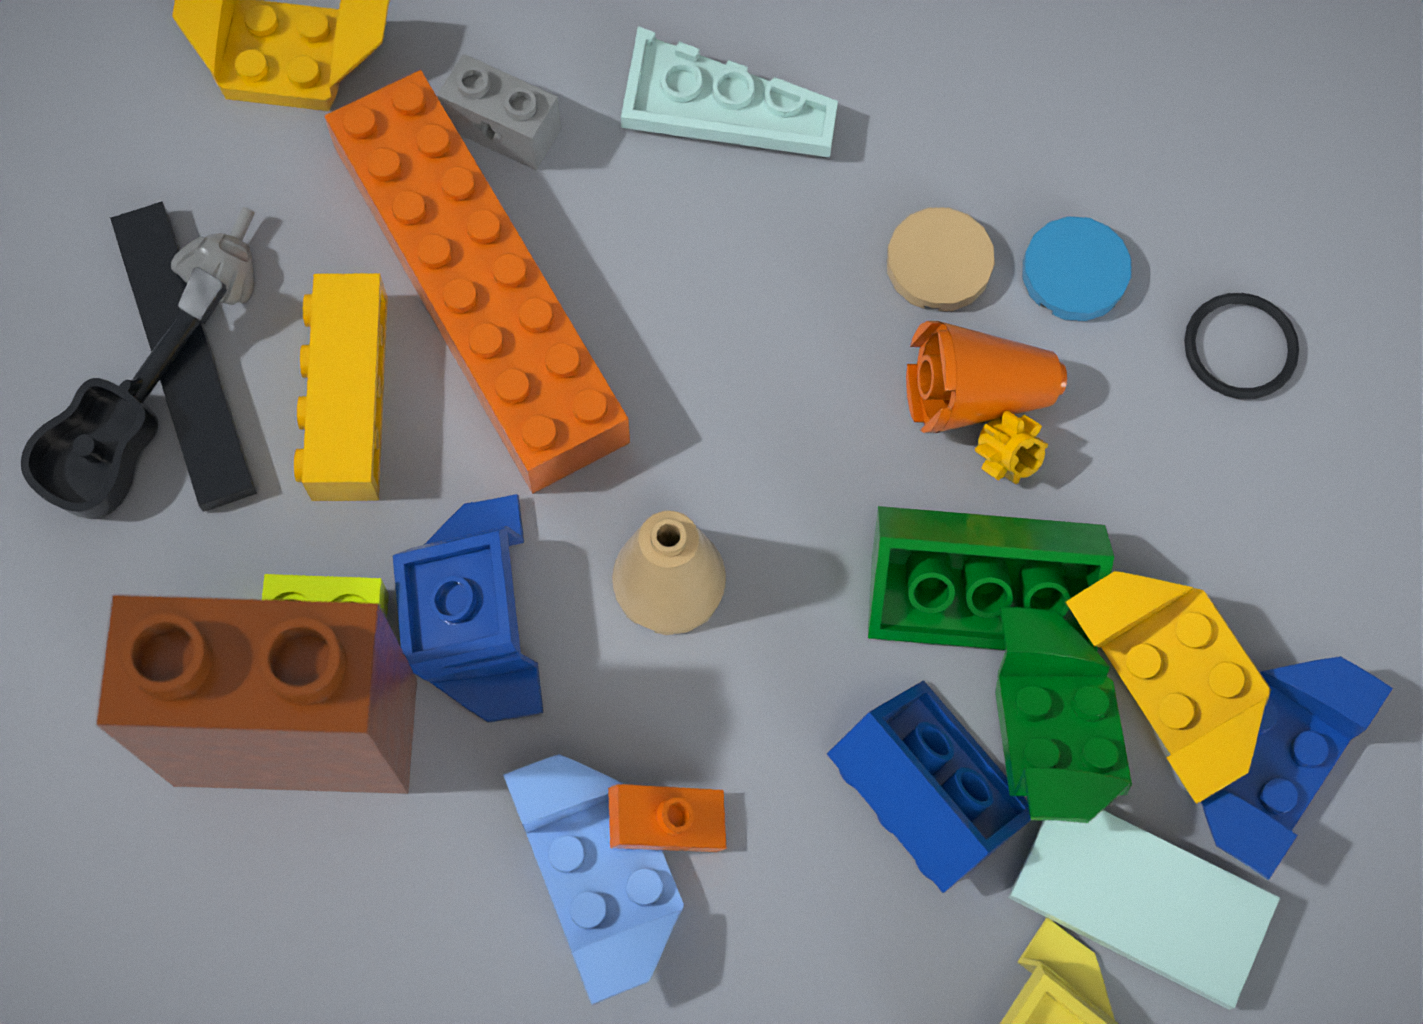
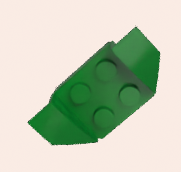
(1058, 719)

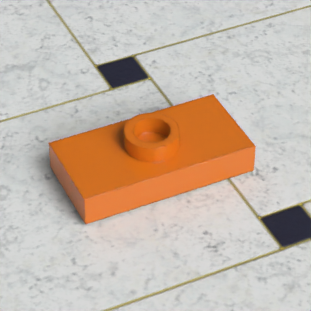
(666, 818)

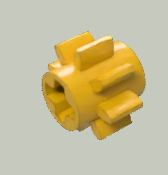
(1011, 447)

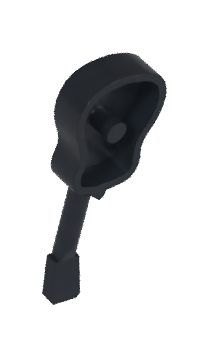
(91, 449)

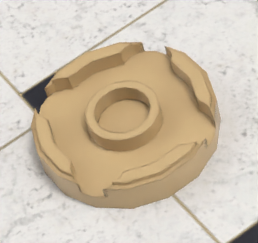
(940, 259)

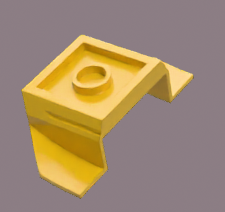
(281, 49)
(1181, 672)

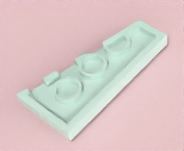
(700, 98)

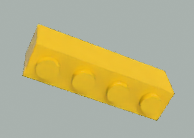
(343, 387)

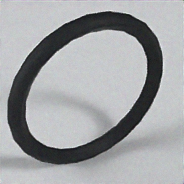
(1232, 391)

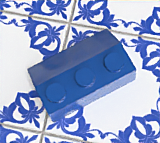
(930, 784)

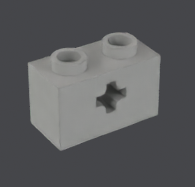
(501, 111)

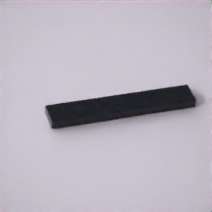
(192, 380)

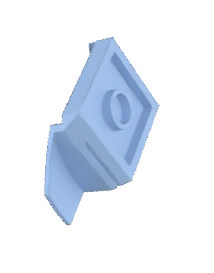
(608, 899)

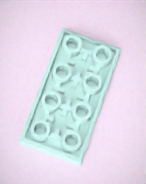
(1148, 902)

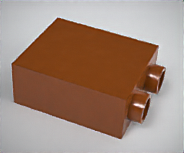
(259, 693)

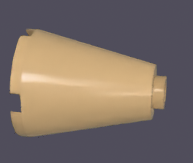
(669, 575)

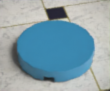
(1076, 268)

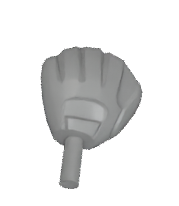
(222, 257)

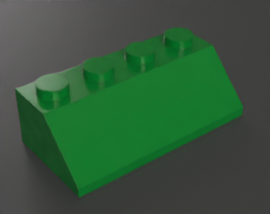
(951, 572)

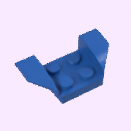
(462, 612)
(1301, 736)

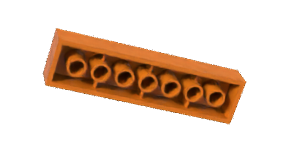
(478, 281)

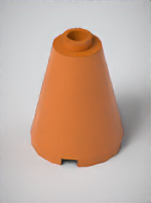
(976, 377)

